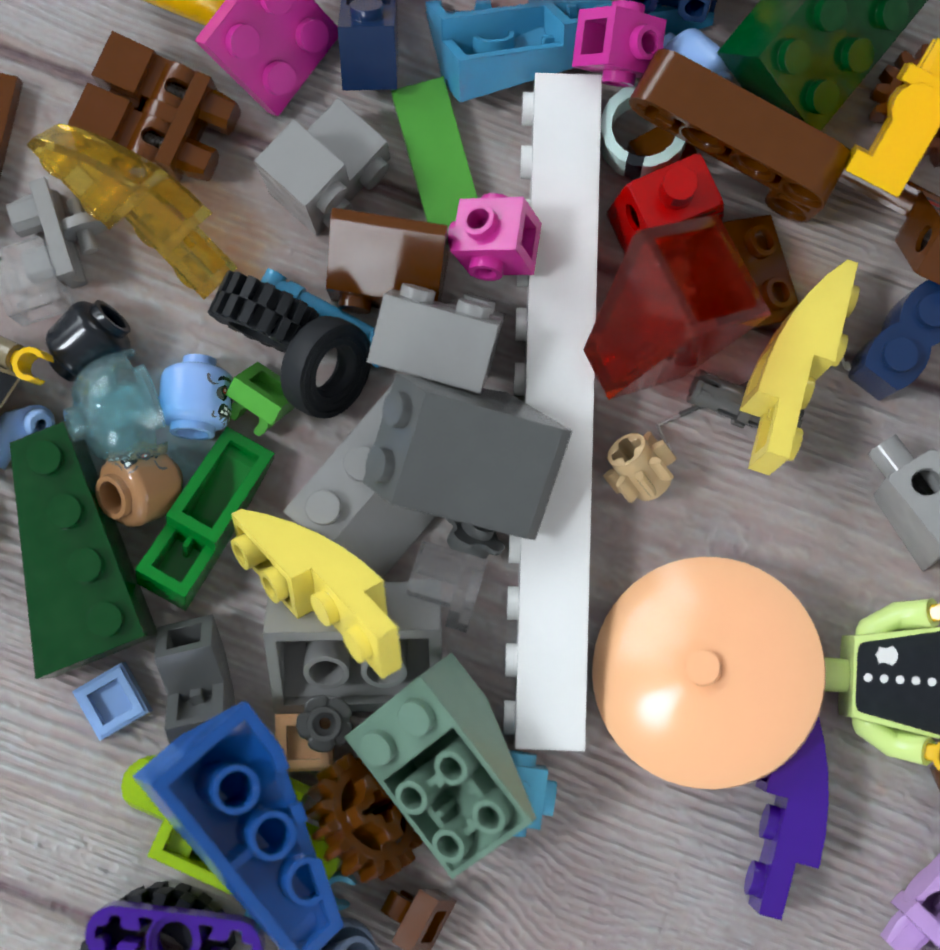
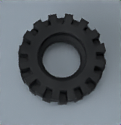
(259, 310)

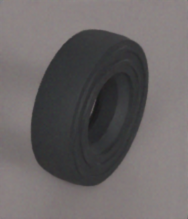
(303, 359)

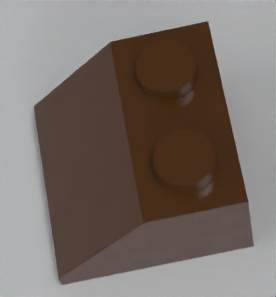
(379, 254)

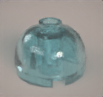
(116, 409)

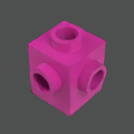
(617, 41)
(495, 236)

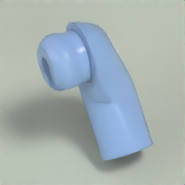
(21, 423)

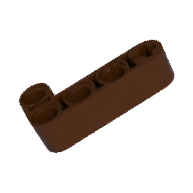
(743, 132)

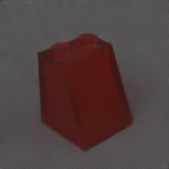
(672, 306)

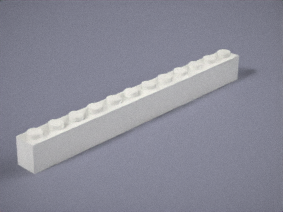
(558, 382)

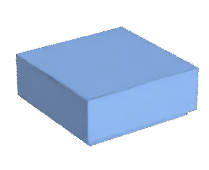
(112, 701)

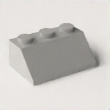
(351, 512)
(314, 661)

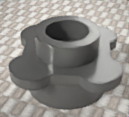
(474, 540)

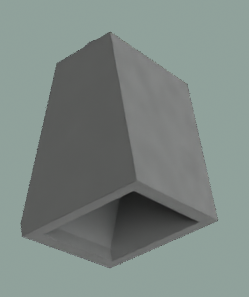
(466, 455)

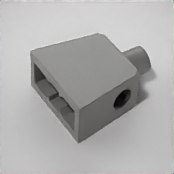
(911, 513)

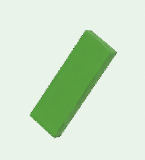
(434, 148)

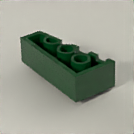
(73, 558)

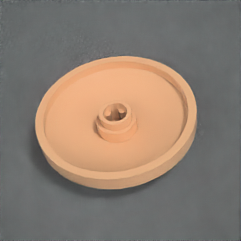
(709, 673)

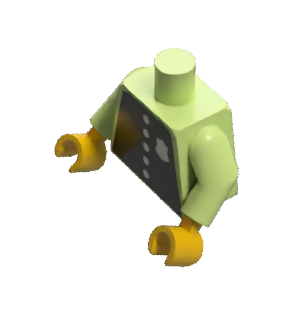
(893, 680)

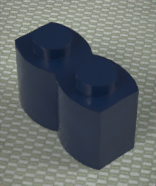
(903, 346)

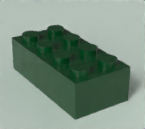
(813, 51)

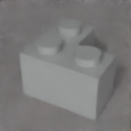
(323, 165)
(437, 339)

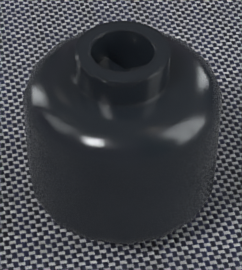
(85, 335)

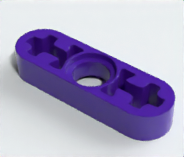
(134, 915)

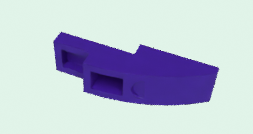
(792, 826)

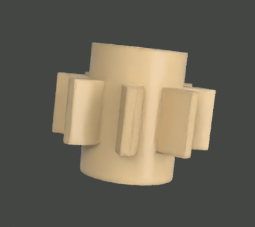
(639, 467)

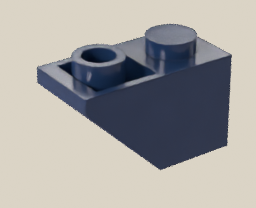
(368, 44)

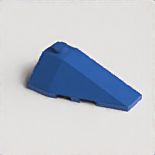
(239, 813)

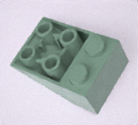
(446, 765)

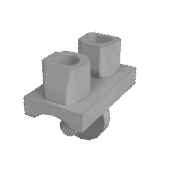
(45, 212)

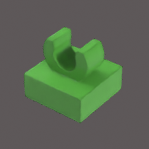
(261, 393)

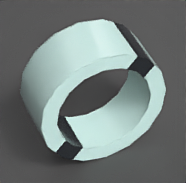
(622, 161)

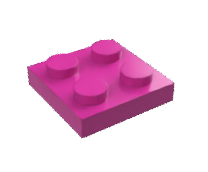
(269, 46)

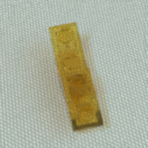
(124, 185)

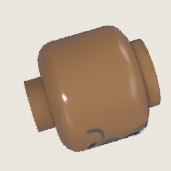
(138, 489)

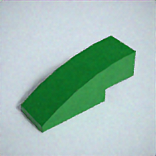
(202, 520)

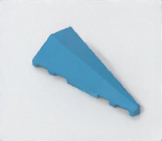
(509, 44)

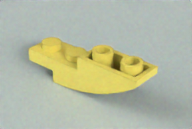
(791, 363)
(323, 578)

